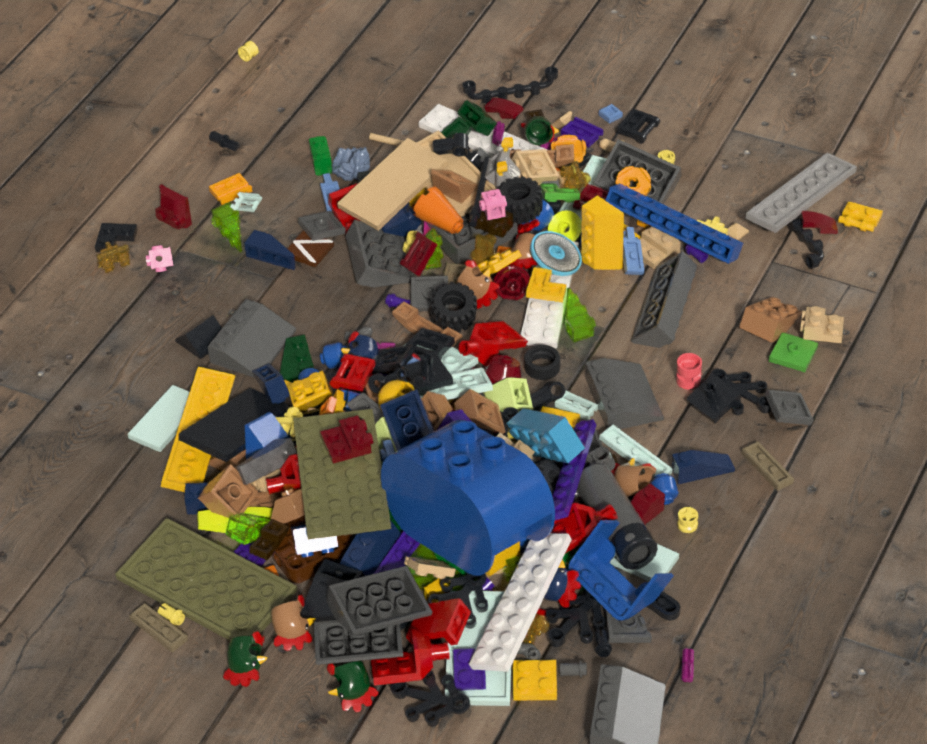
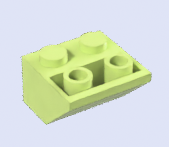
(511, 393)

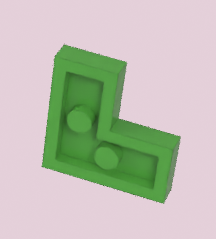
(552, 193)

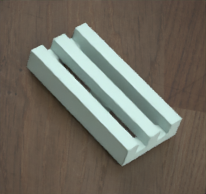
(246, 198)
(575, 406)

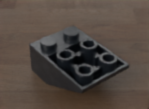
(327, 575)

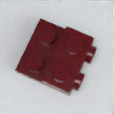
(347, 440)

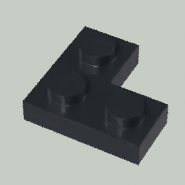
(115, 232)

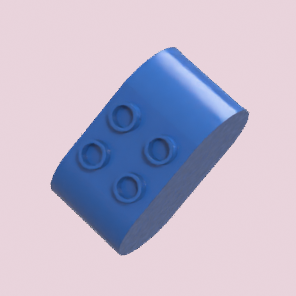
(467, 495)

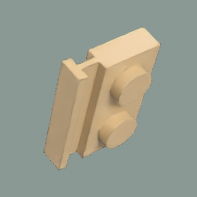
(425, 566)

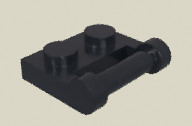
(634, 121)
(432, 340)

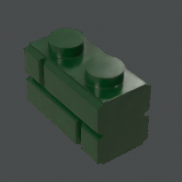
(477, 118)

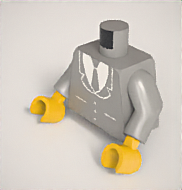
(500, 165)

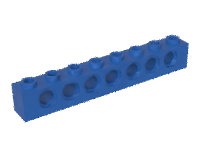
(674, 223)

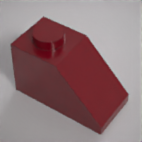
(649, 502)

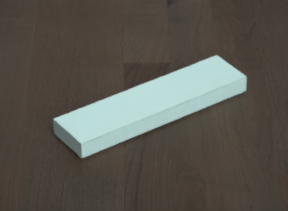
(630, 449)

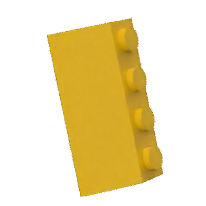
(602, 235)

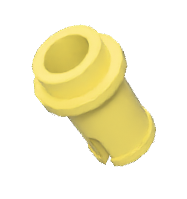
(175, 616)

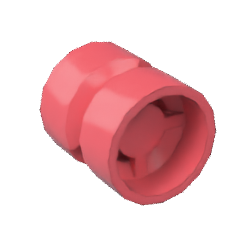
(688, 371)

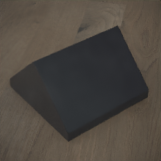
(200, 336)

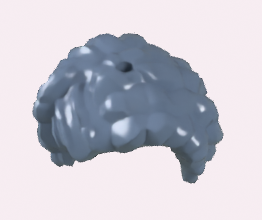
(350, 162)

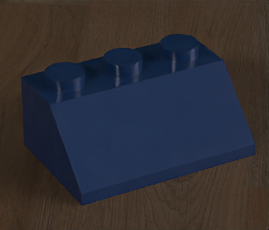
(402, 222)
(407, 419)
(370, 549)

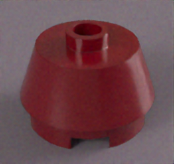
(512, 282)
(502, 367)

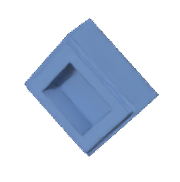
(610, 113)

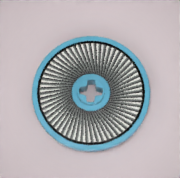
(556, 253)

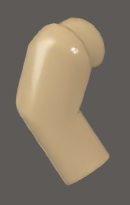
(607, 144)

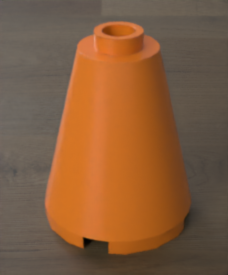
(438, 211)

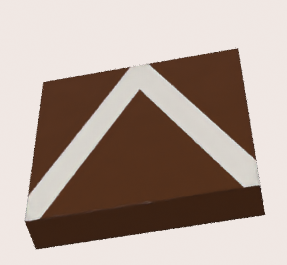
(310, 251)

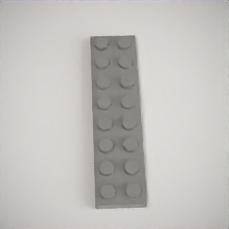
(800, 192)

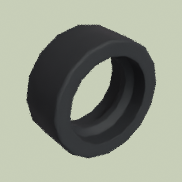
(541, 372)

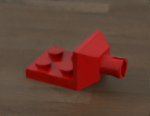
(489, 339)
(289, 477)
(582, 522)
(412, 665)

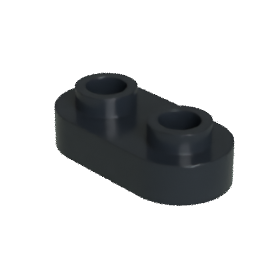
(663, 605)

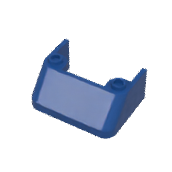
(606, 582)

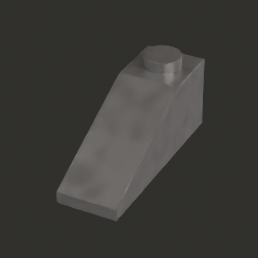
(266, 460)

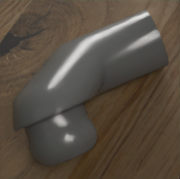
(366, 331)
(529, 651)

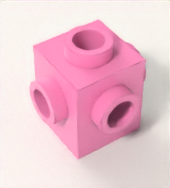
(493, 204)
(165, 253)

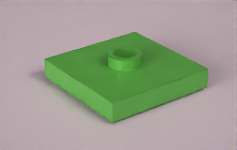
(793, 352)

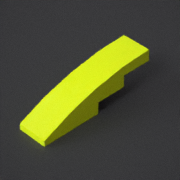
(214, 522)

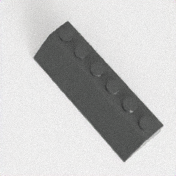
(665, 302)

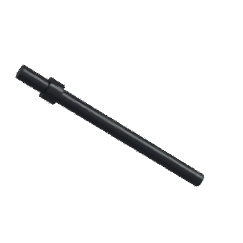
(475, 211)

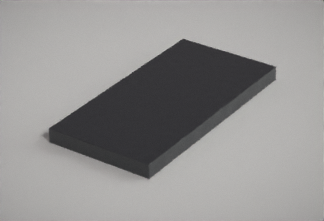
(224, 429)

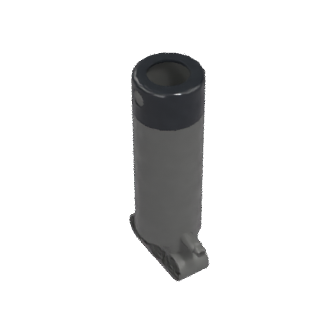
(598, 488)

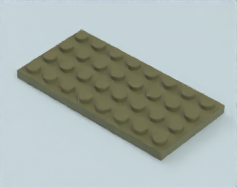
(340, 495)
(205, 581)

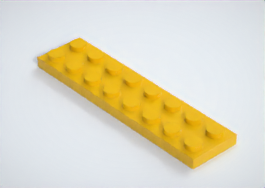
(186, 463)

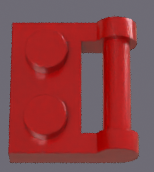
(358, 374)

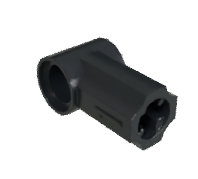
(457, 145)
(544, 396)

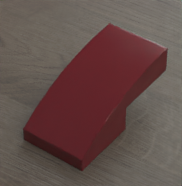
(506, 108)
(817, 220)

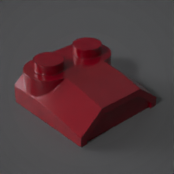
(173, 208)

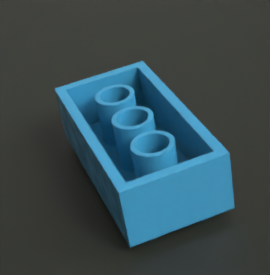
(546, 435)

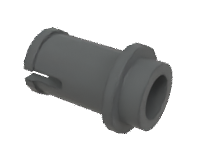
(573, 669)

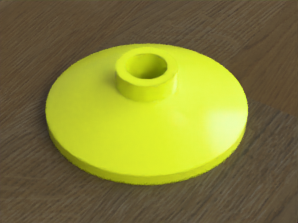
(564, 220)

